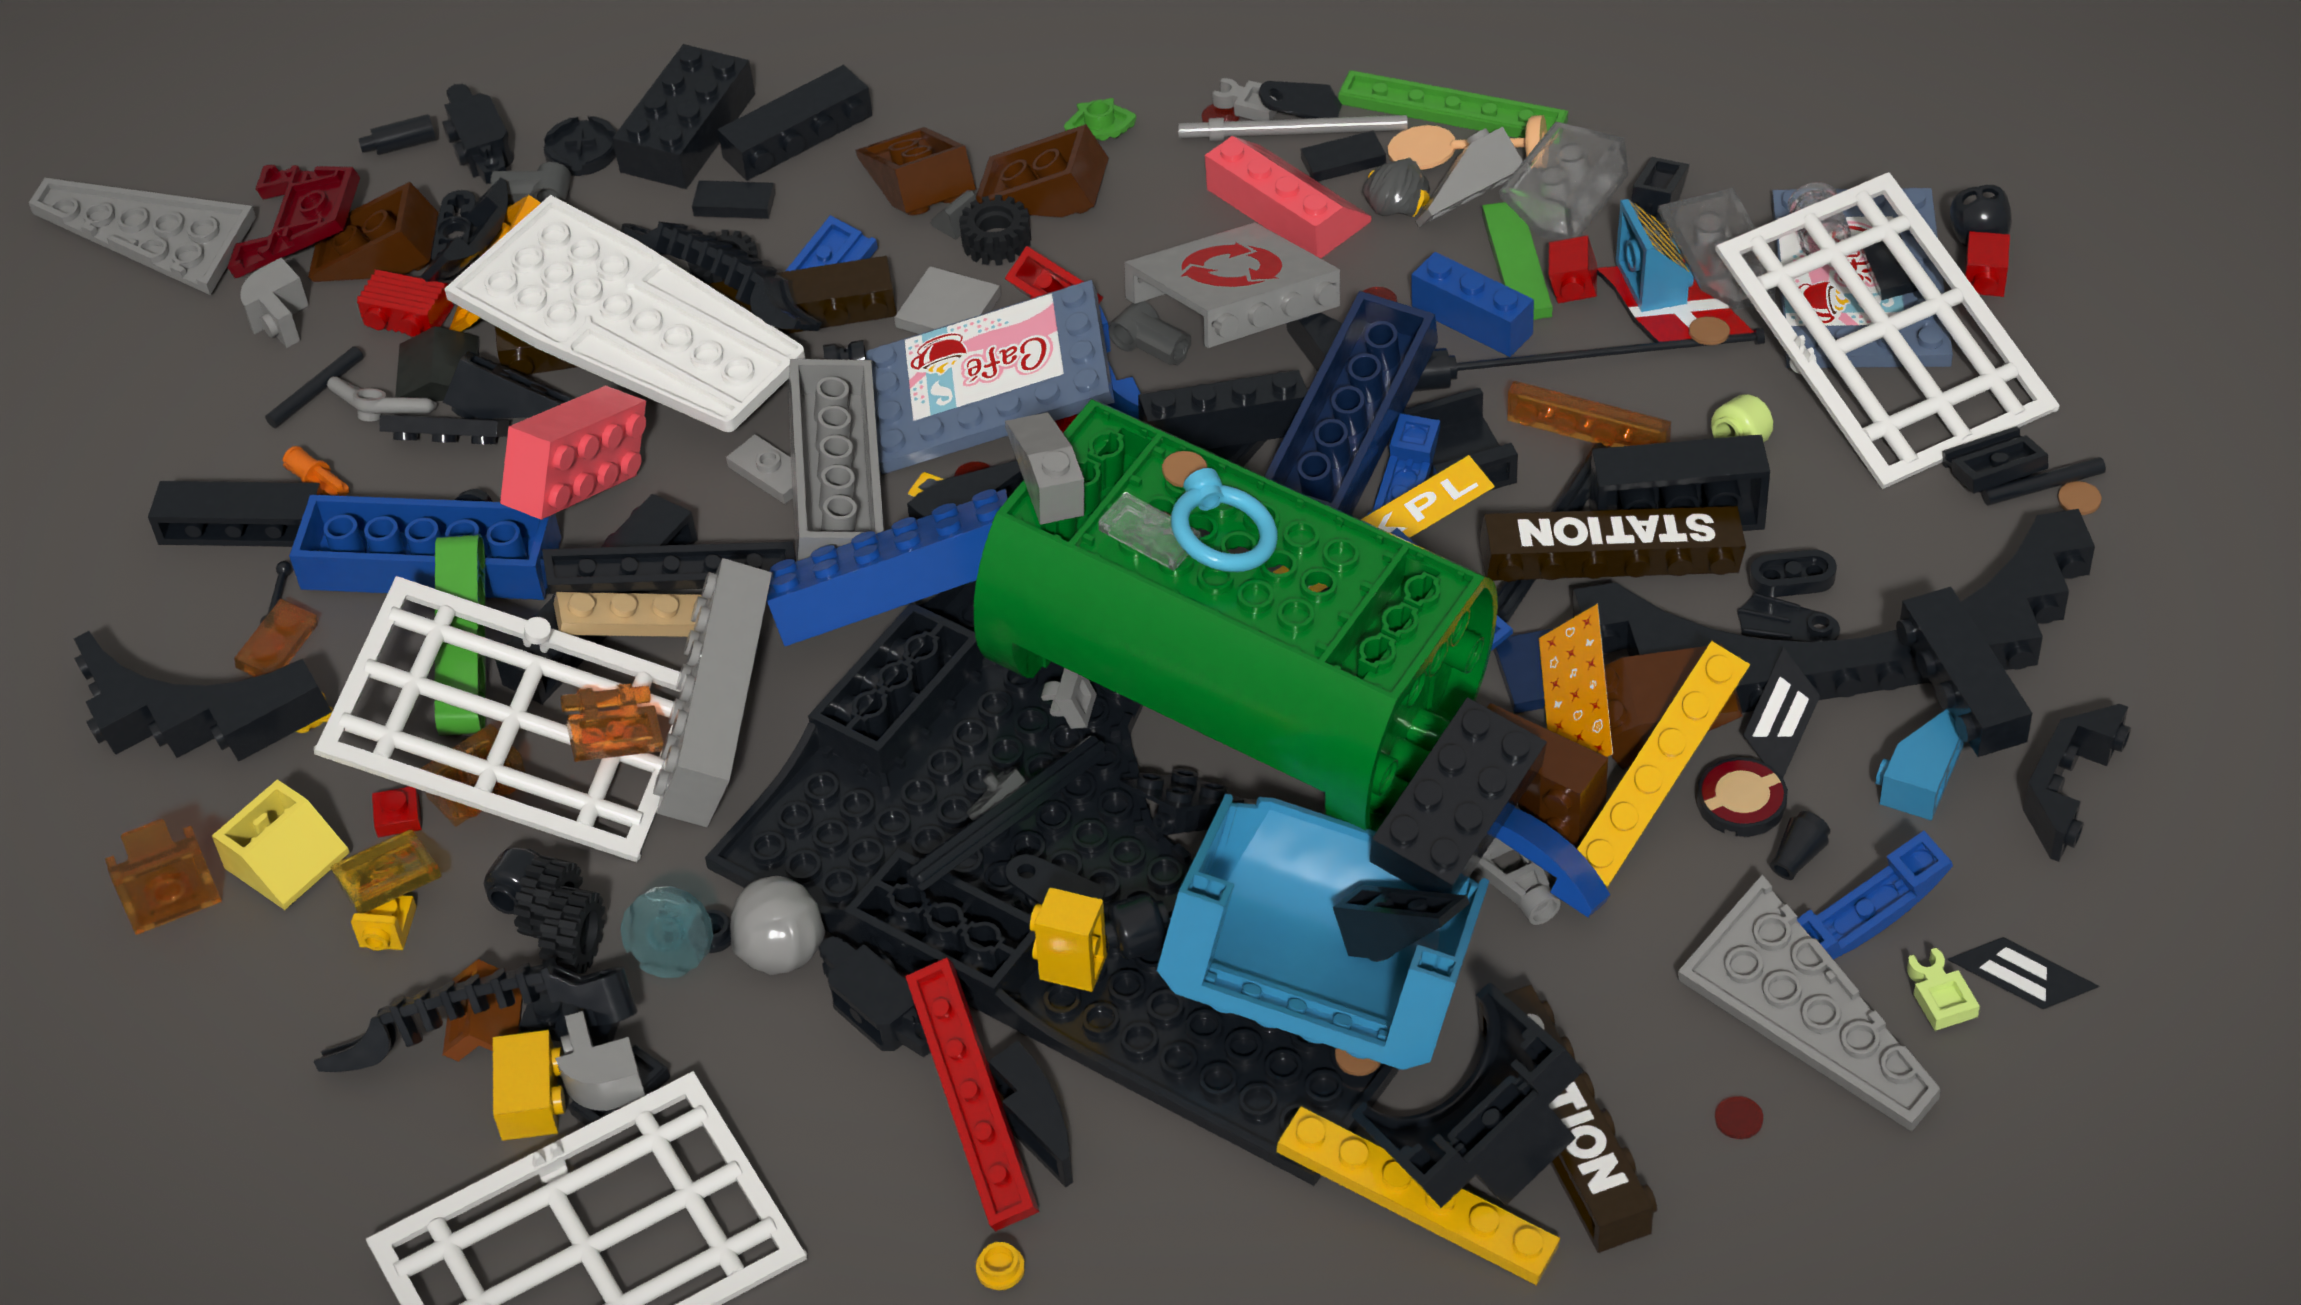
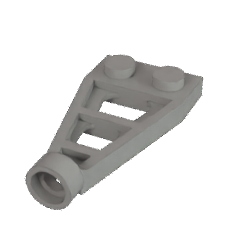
(1524, 886)

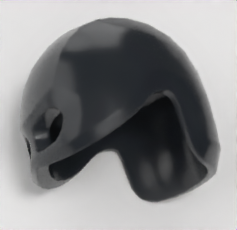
(1982, 214)

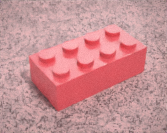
(572, 452)

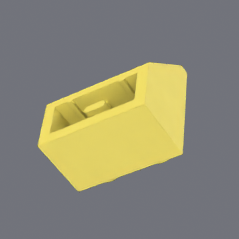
(279, 845)

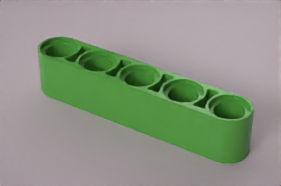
(461, 574)

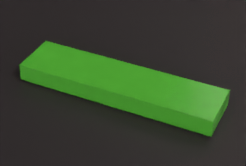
(1516, 255)

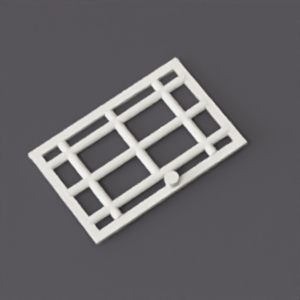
(1804, 360)
(532, 631)
(559, 1183)

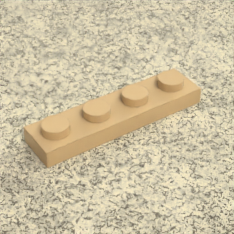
(624, 614)

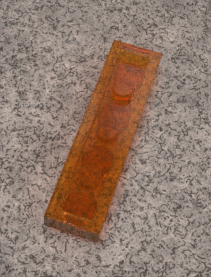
(1583, 418)

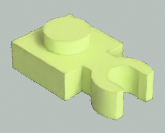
(1941, 996)

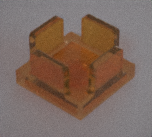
(161, 876)

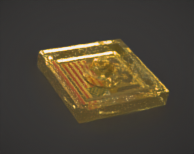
(385, 871)

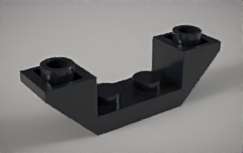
(2085, 735)

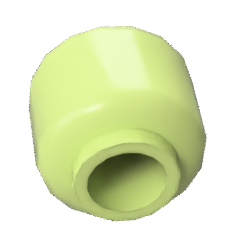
(1742, 417)

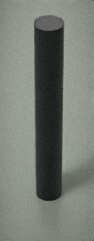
(313, 387)
(2044, 481)

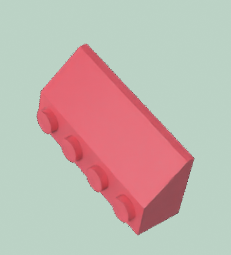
(1281, 196)

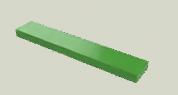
(1442, 104)

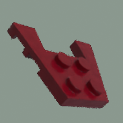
(311, 210)

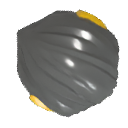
(1397, 188)

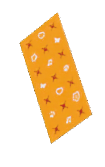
(1576, 682)

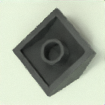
(430, 361)

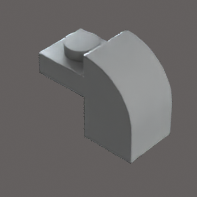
(271, 299)
(598, 1075)

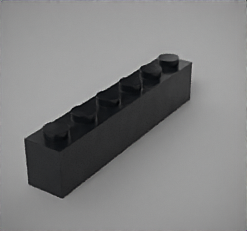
(651, 524)

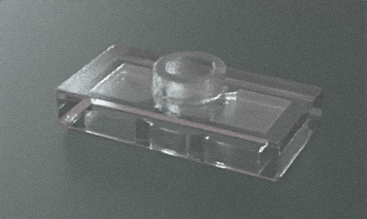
(1144, 530)

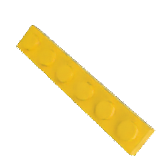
(1661, 760)
(1379, 1177)

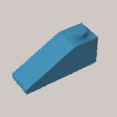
(1921, 767)

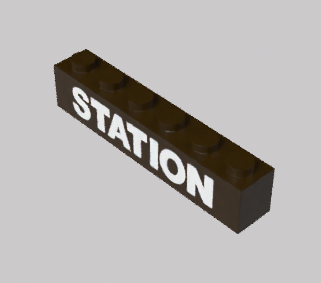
(1612, 543)
(1593, 1167)

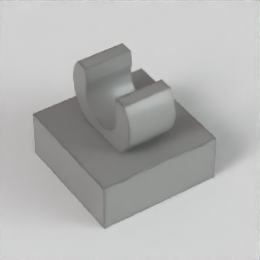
(1071, 698)

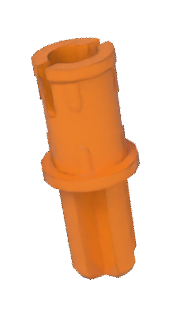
(313, 471)

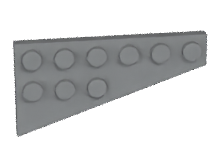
(163, 231)
(1797, 996)

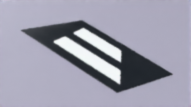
(1781, 714)
(2023, 973)

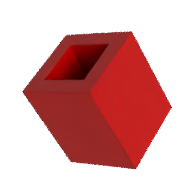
(1987, 262)
(1572, 269)

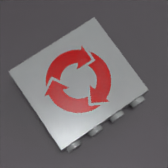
(1238, 281)

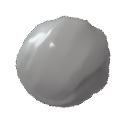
(776, 925)

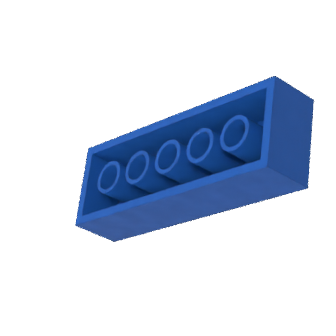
(371, 540)
(881, 569)

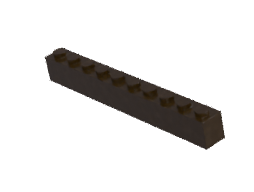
(828, 293)

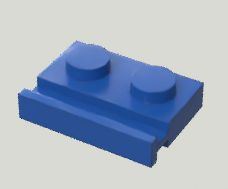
(834, 244)

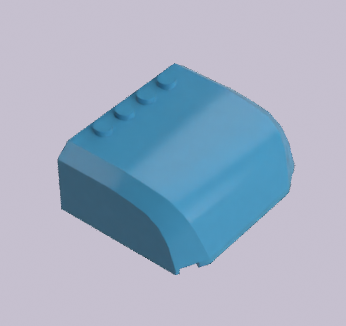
(1264, 943)

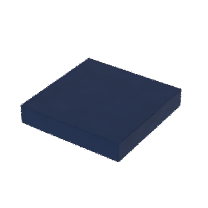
(1522, 670)

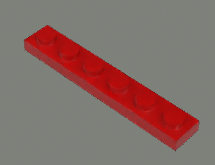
(972, 1095)

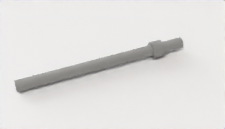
(1217, 129)

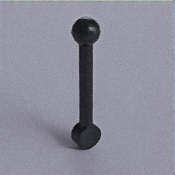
(283, 570)

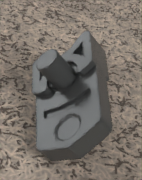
(997, 789)

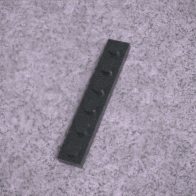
(650, 566)

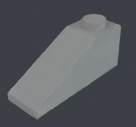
(1477, 170)
(1047, 467)

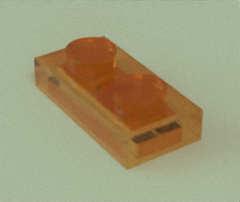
(276, 639)

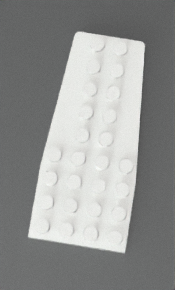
(626, 315)

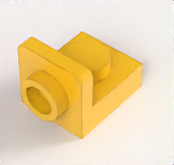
(385, 925)

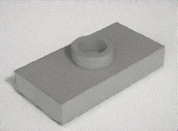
(764, 467)

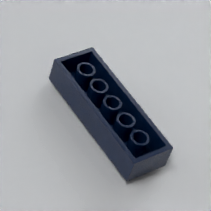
(1355, 401)

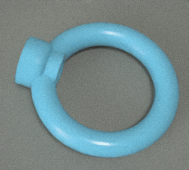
(1207, 492)

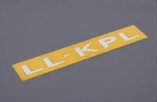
(1427, 502)

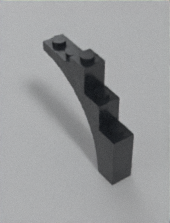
(236, 714)

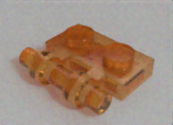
(611, 732)

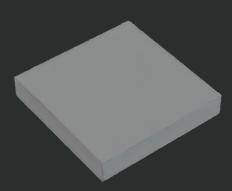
(944, 300)

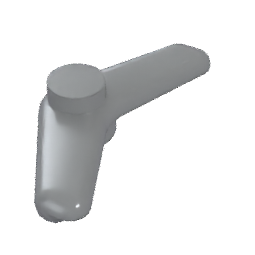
(373, 402)

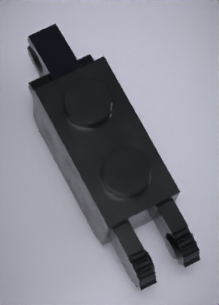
(477, 132)
(872, 996)

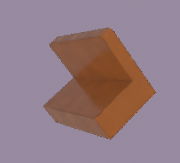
(479, 1029)

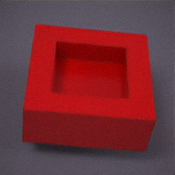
(396, 811)

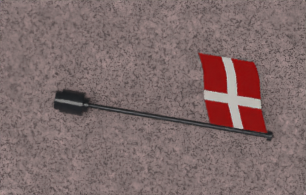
(1664, 326)

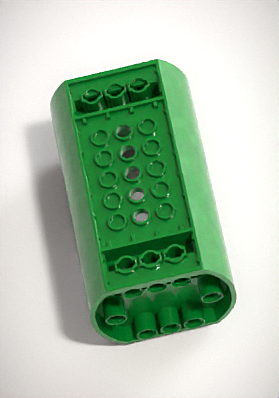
(1310, 682)

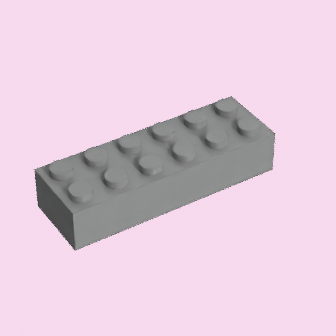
(833, 452)
(712, 692)

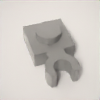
(1243, 99)

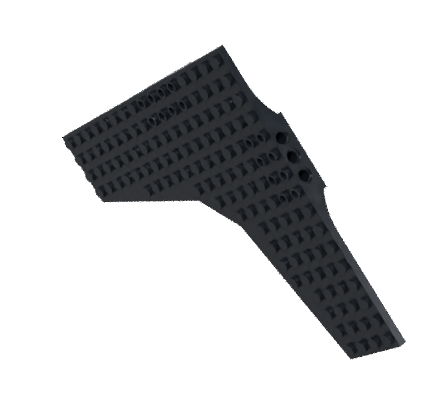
(890, 779)

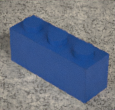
(1473, 304)

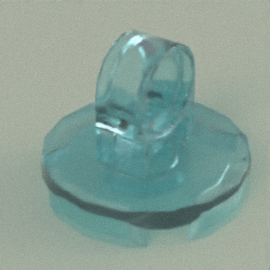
(667, 931)

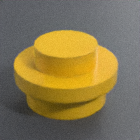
(1000, 1266)

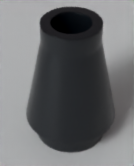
(1801, 842)

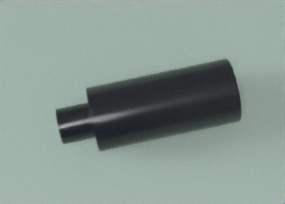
(399, 135)

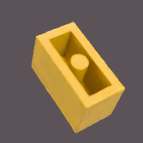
(1069, 939)
(526, 1085)

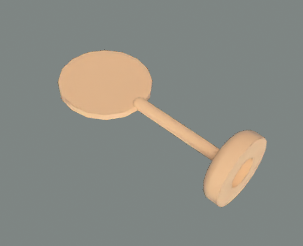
(1435, 145)

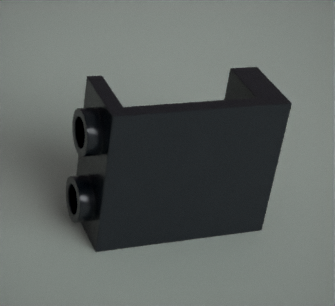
(1467, 433)

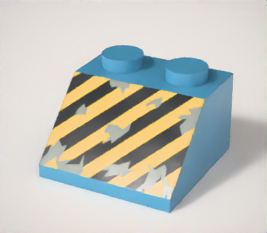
(1650, 260)

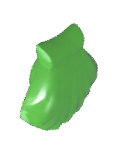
(1102, 118)

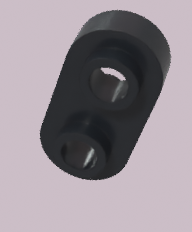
(1793, 573)

